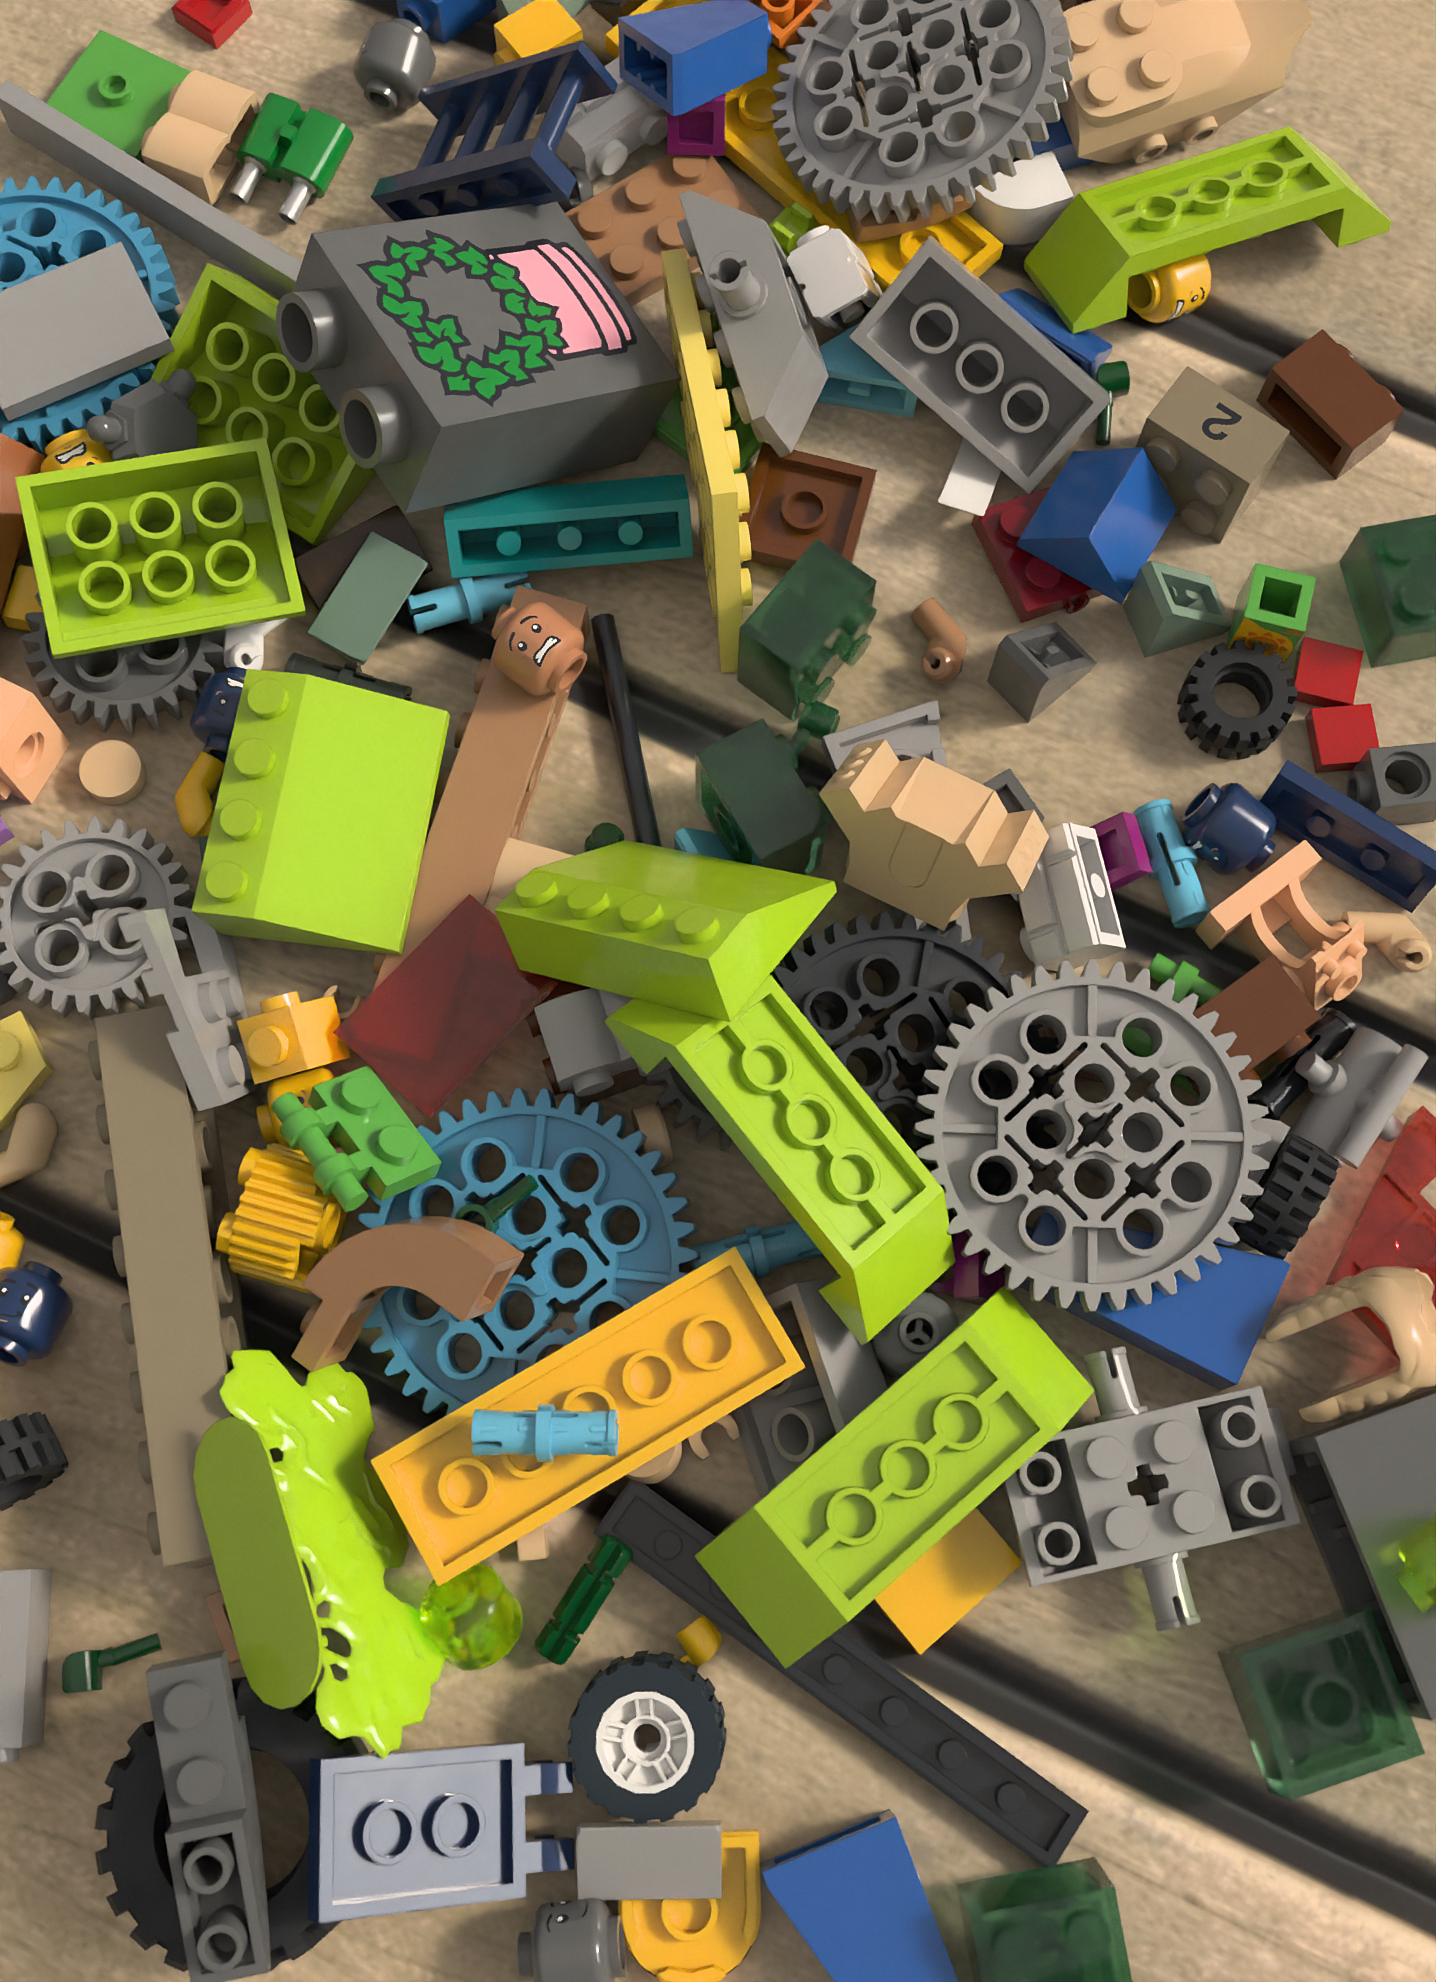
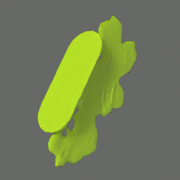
(337, 1519)

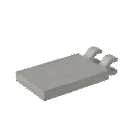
(75, 330)

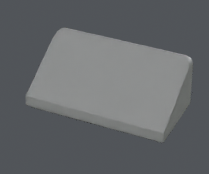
(649, 1860)

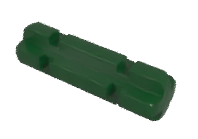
(583, 1599)

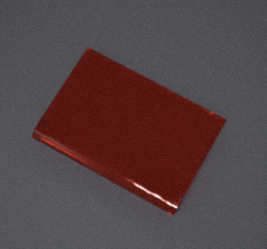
(445, 1008)

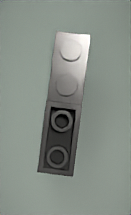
(213, 1818)

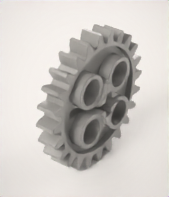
(83, 866)

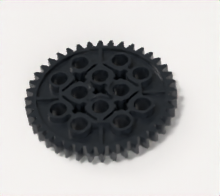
(919, 973)

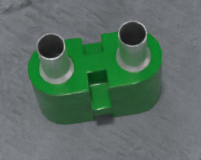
(291, 147)

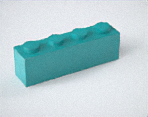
(570, 526)

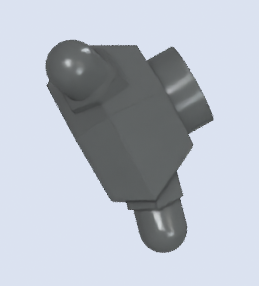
(149, 419)

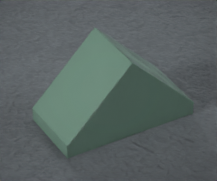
(1173, 608)

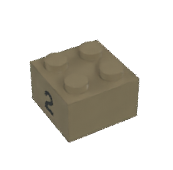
(1210, 452)

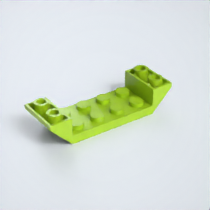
(1186, 213)
(811, 1142)
(895, 1478)

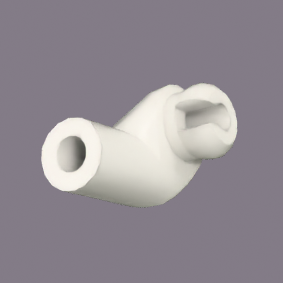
(245, 644)

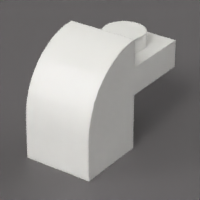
(1023, 204)

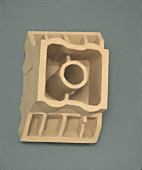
(928, 834)

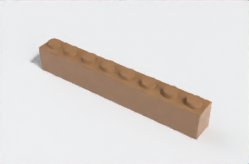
(486, 789)

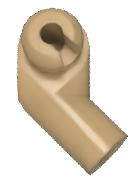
(1394, 937)
(29, 1143)

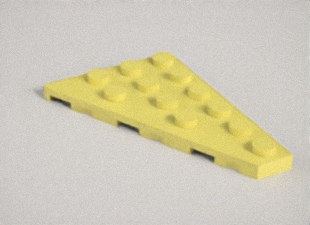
(711, 454)

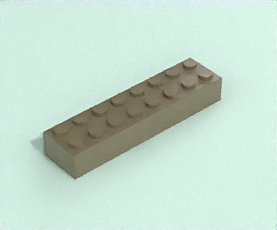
(181, 1290)

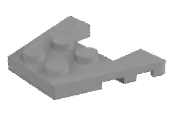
(201, 1005)

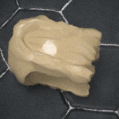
(1405, 1306)

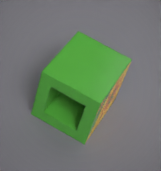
(1272, 610)

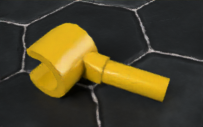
(699, 1641)

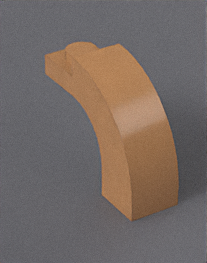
(436, 1255)

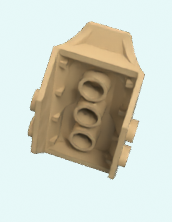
(1171, 70)

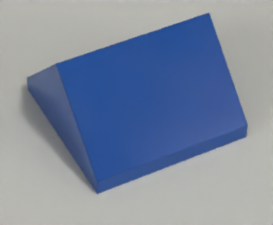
(1101, 519)

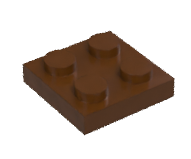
(805, 500)

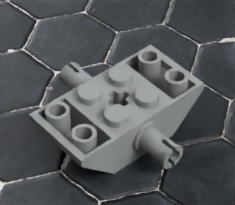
(760, 318)
(1210, 1480)

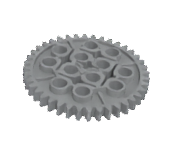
(925, 143)
(1207, 1138)

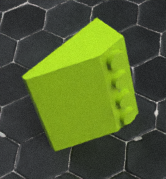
(255, 393)
(159, 547)
(321, 814)
(660, 924)

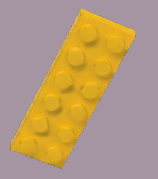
(660, 1364)

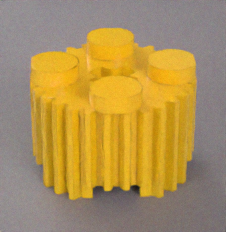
(280, 1220)

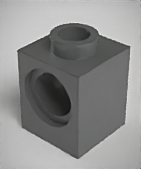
(1410, 766)

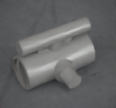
(1356, 1095)

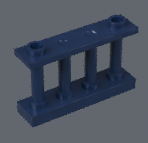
(516, 168)

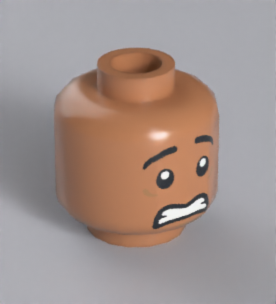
(538, 648)

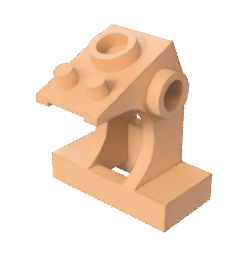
(1277, 899)

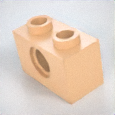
(28, 743)

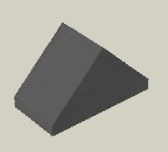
(1037, 668)

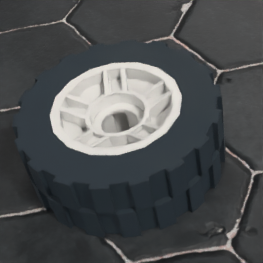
(666, 1773)

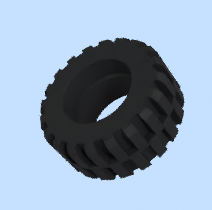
(140, 1818)

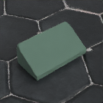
(367, 599)

